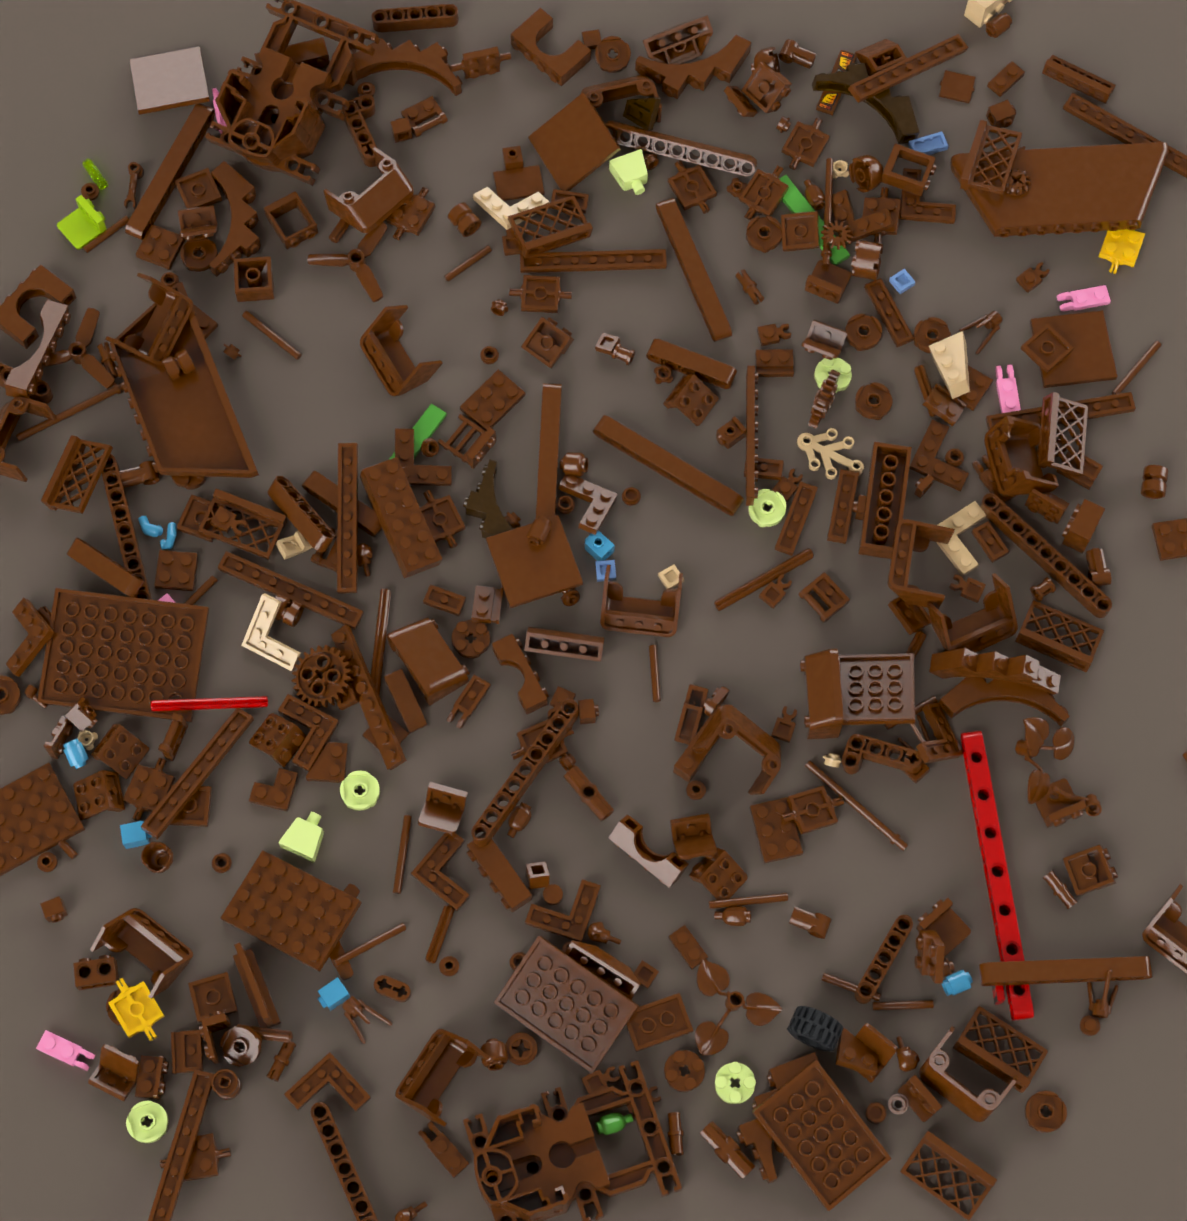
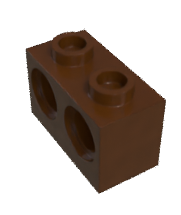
(96, 978)

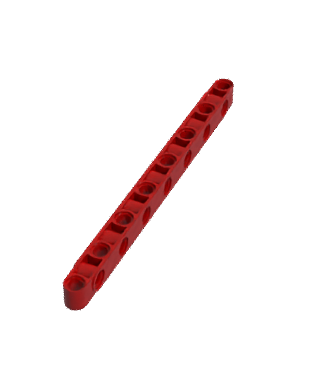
(994, 858)

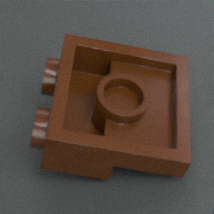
(767, 88)
(548, 341)
(1090, 870)
(930, 955)

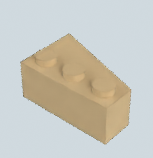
(982, 11)
(952, 363)

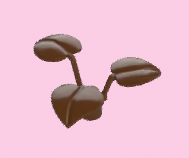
(1035, 732)
(760, 1007)

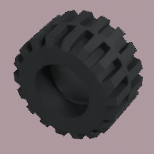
(815, 1028)

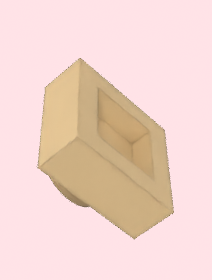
(670, 577)

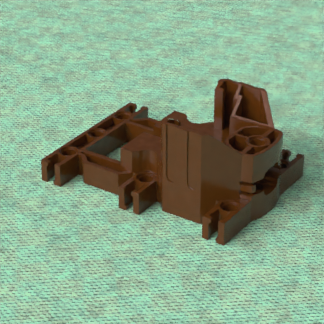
(286, 92)
(564, 1155)

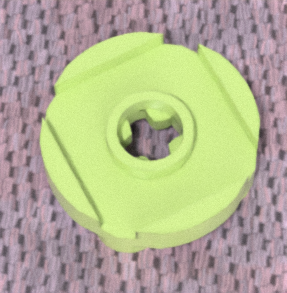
(839, 365)
(775, 514)
(351, 783)
(736, 1071)
(137, 1116)

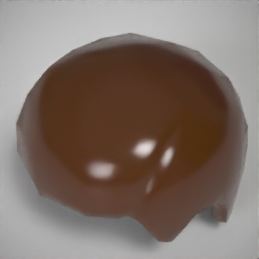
(157, 857)

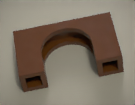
(558, 67)
(39, 283)

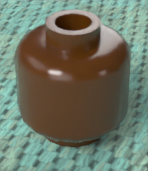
(574, 464)
(497, 1053)

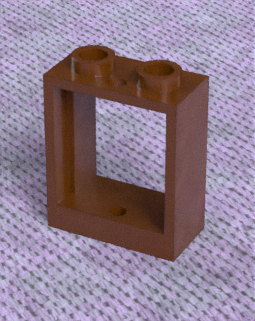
(903, 182)
(283, 206)

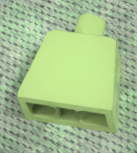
(630, 171)
(304, 837)

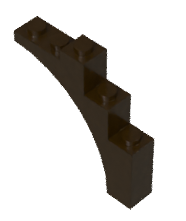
(895, 110)
(484, 505)

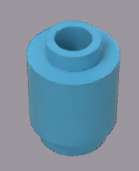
(75, 753)
(957, 982)

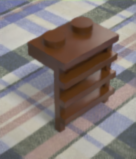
(478, 449)

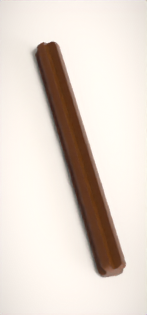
(763, 579)
(380, 637)

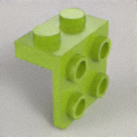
(82, 224)

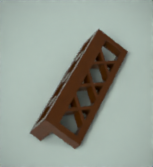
(1078, 79)

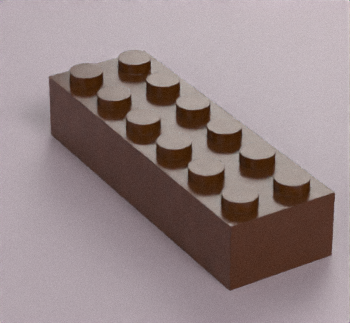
(884, 498)
(400, 517)

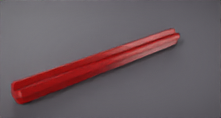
(209, 703)

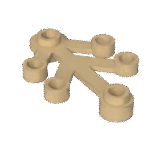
(827, 452)

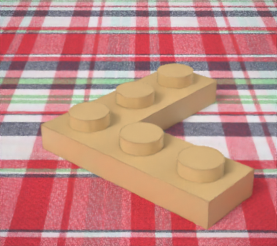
(500, 210)
(955, 549)
(259, 641)

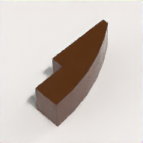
(405, 700)
(691, 714)

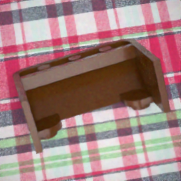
(622, 89)
(377, 201)
(164, 325)
(388, 356)
(9, 417)
(915, 537)
(639, 614)
(981, 628)
(823, 693)
(731, 722)
(1167, 933)
(147, 943)
(434, 1071)
(974, 1106)

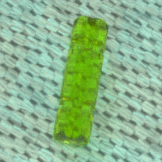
(95, 174)

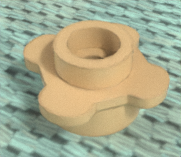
(840, 165)
(91, 739)
(832, 760)

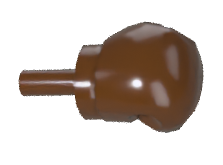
(365, 555)
(598, 933)
(906, 1057)
(409, 1213)

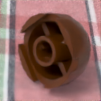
(766, 55)
(866, 172)

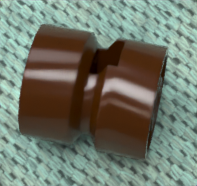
(463, 217)
(178, 365)
(1154, 481)
(289, 611)
(226, 1084)

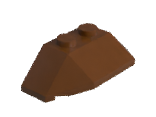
(679, 42)
(605, 967)

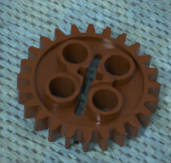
(824, 399)
(331, 689)

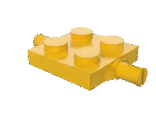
(1121, 248)
(135, 1009)

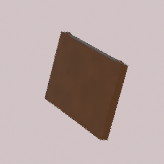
(518, 182)

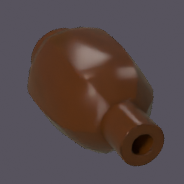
(814, 195)
(519, 818)
(734, 915)

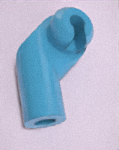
(150, 529)
(171, 536)

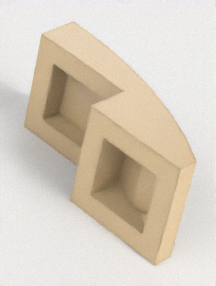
(293, 545)

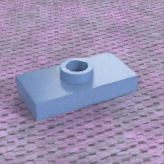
(929, 144)

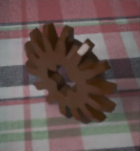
(836, 241)

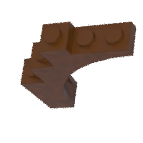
(430, 61)
(699, 73)
(240, 237)
(994, 665)
(976, 691)
(753, 1132)

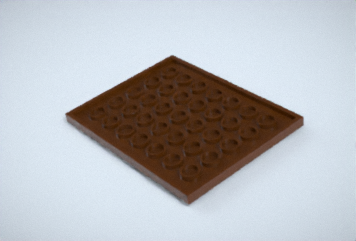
(122, 653)

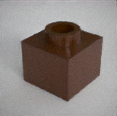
(401, 129)
(512, 157)
(587, 711)
(537, 875)
(54, 909)

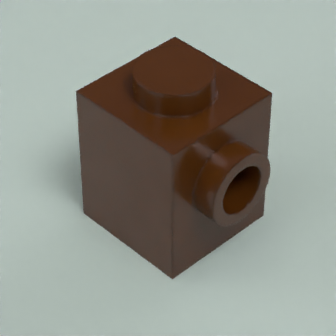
(1001, 114)

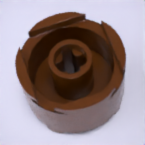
(867, 260)

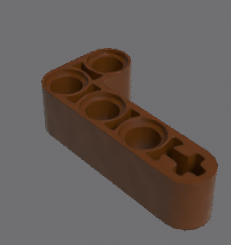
(361, 133)
(882, 757)

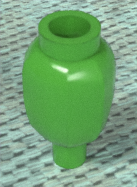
(612, 1123)

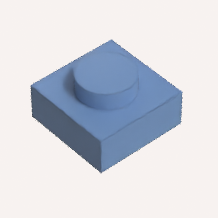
(902, 281)
(601, 570)

